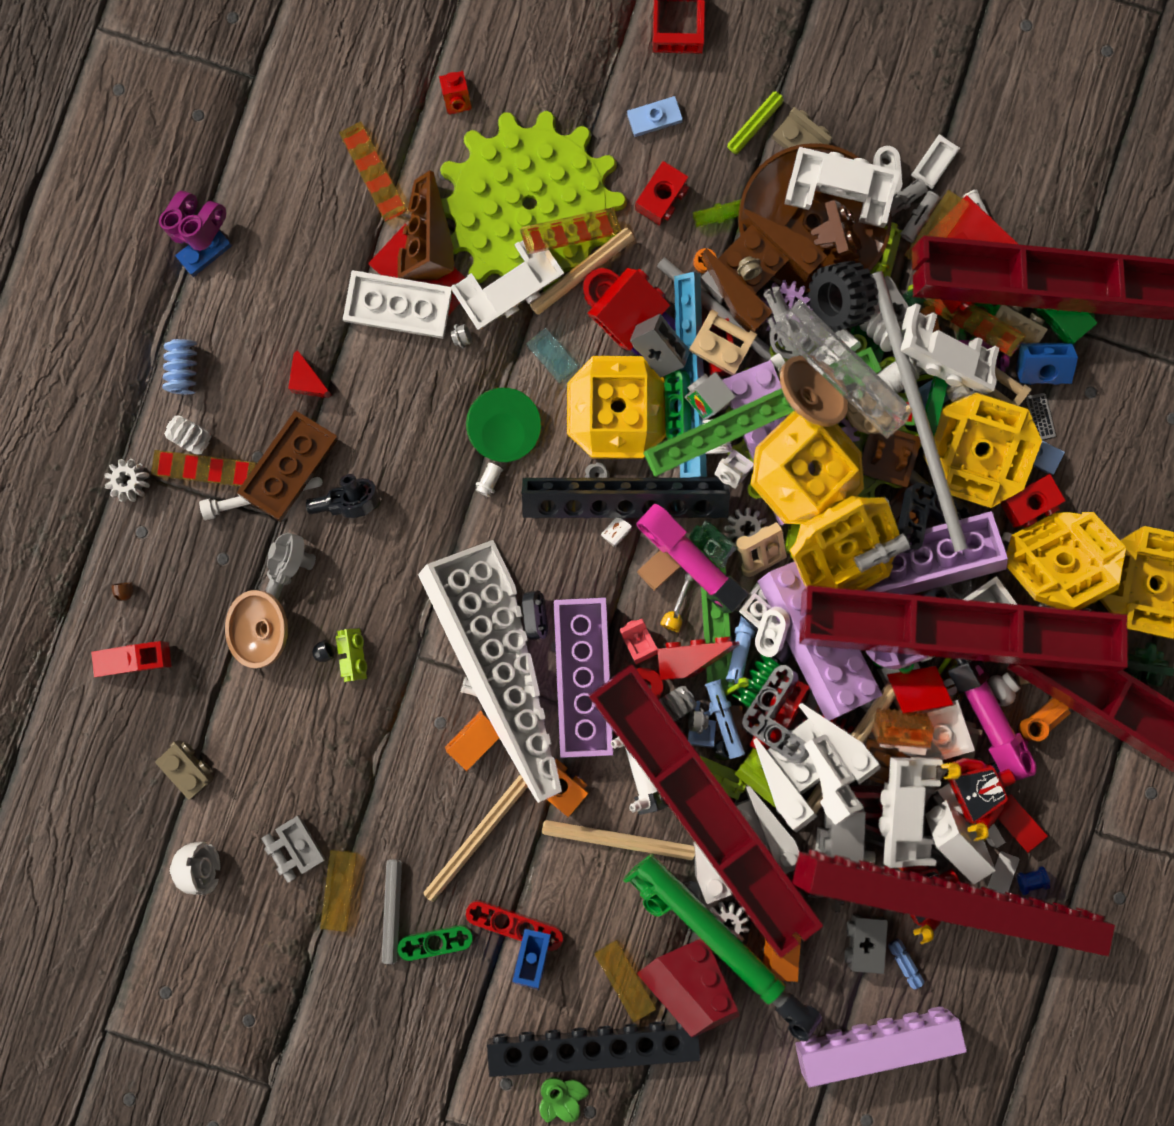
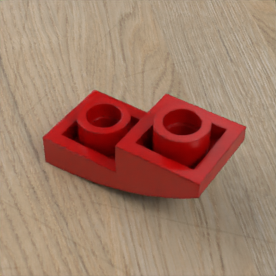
(1021, 825)

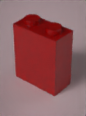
(627, 305)

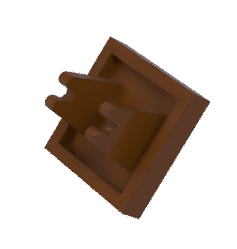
(839, 231)
(890, 457)

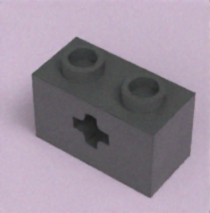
(660, 345)
(873, 956)

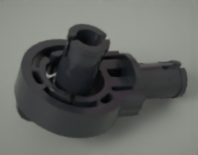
(348, 499)

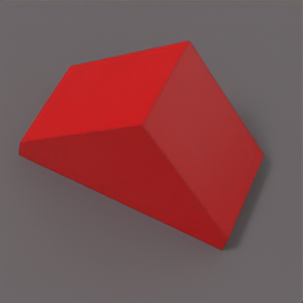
(305, 380)

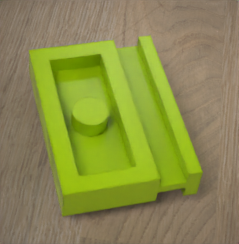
(753, 775)

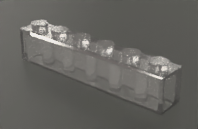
(843, 368)

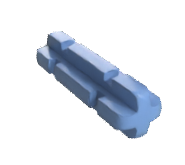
(906, 964)

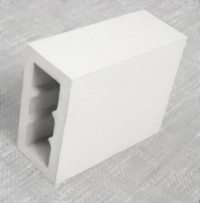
(958, 844)

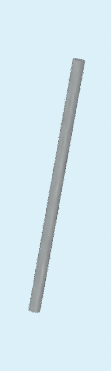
(919, 414)

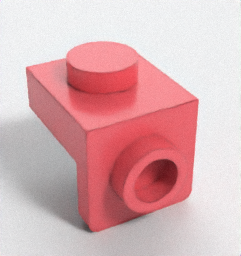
(638, 641)

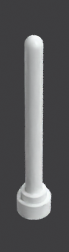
(211, 508)

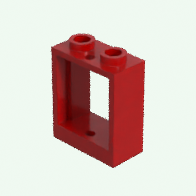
(678, 41)

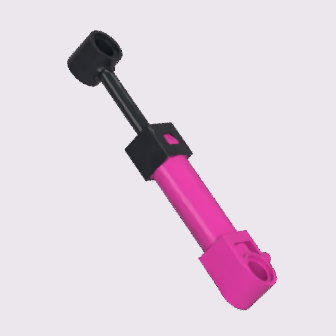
(721, 590)
(1007, 748)

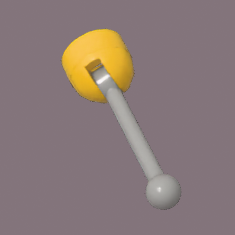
(672, 619)

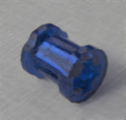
(1033, 880)

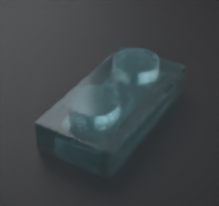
(552, 355)

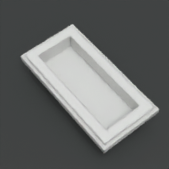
(935, 161)

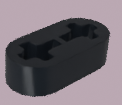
(535, 615)

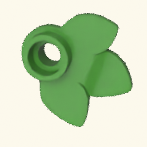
(562, 1103)

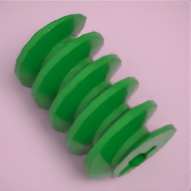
(759, 678)

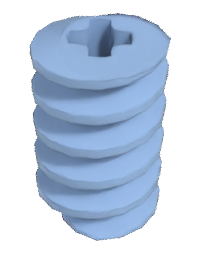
(178, 366)

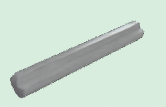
(391, 911)

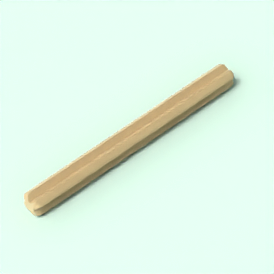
(861, 733)
(475, 839)
(618, 840)

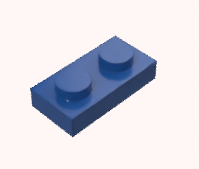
(196, 260)

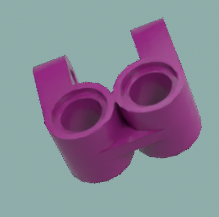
(189, 228)

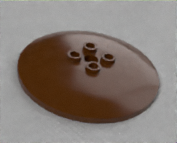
(766, 197)

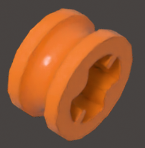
(700, 266)

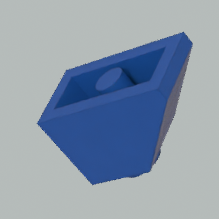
(531, 959)

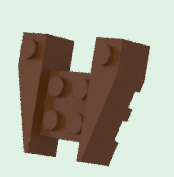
(776, 249)

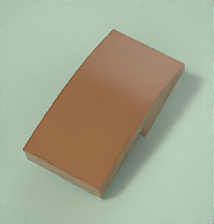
(658, 569)

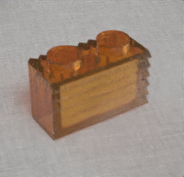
(903, 729)

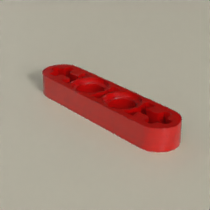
(516, 920)

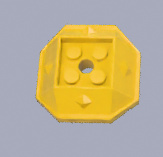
(606, 432)
(1010, 452)
(783, 472)
(833, 538)
(1146, 556)
(1067, 560)

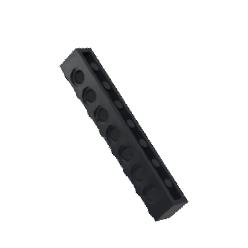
(624, 497)
(581, 1059)

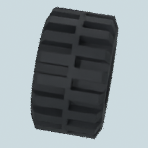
(843, 295)

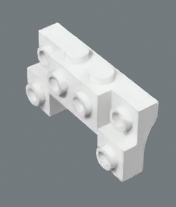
(843, 178)
(508, 291)
(946, 356)
(904, 811)

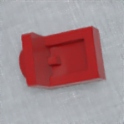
(455, 92)

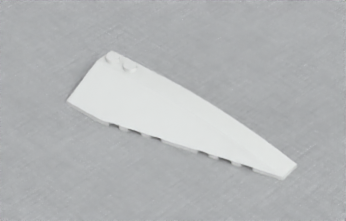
(485, 629)

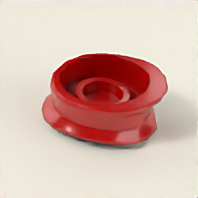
(597, 284)

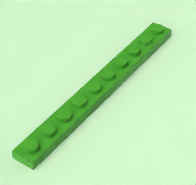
(727, 427)

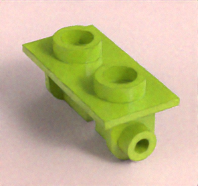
(886, 261)
(354, 666)
(726, 777)

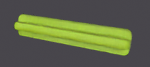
(755, 122)

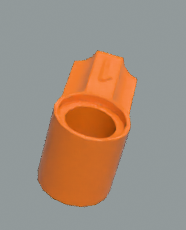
(1045, 719)

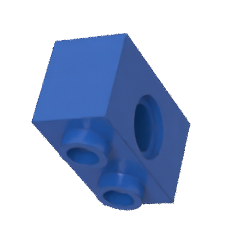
(1046, 363)

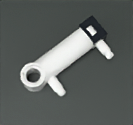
(648, 799)

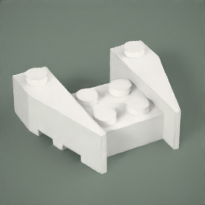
(792, 779)
(770, 832)

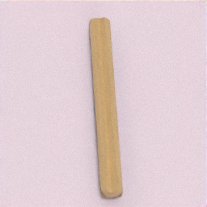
(579, 273)

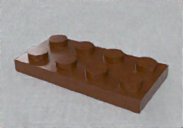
(287, 465)

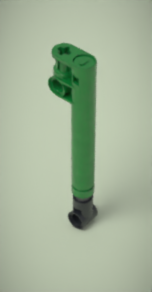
(665, 893)

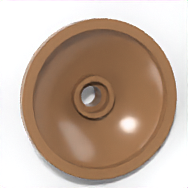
(811, 393)
(256, 629)

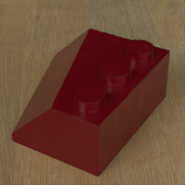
(691, 987)

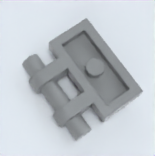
(300, 846)

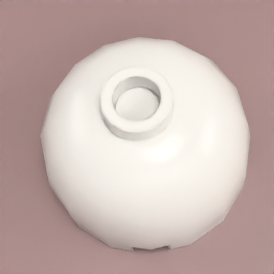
(195, 868)

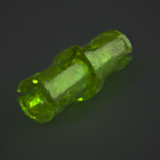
(717, 213)

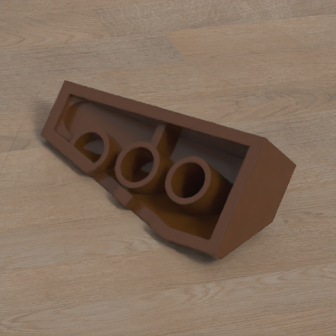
(428, 242)

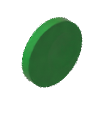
(503, 424)

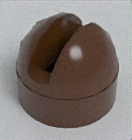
(122, 591)

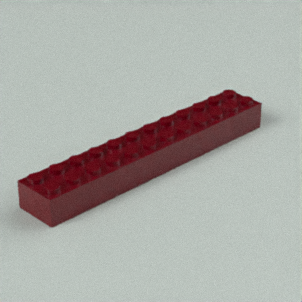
(1043, 277)
(963, 629)
(1114, 703)
(705, 810)
(953, 902)

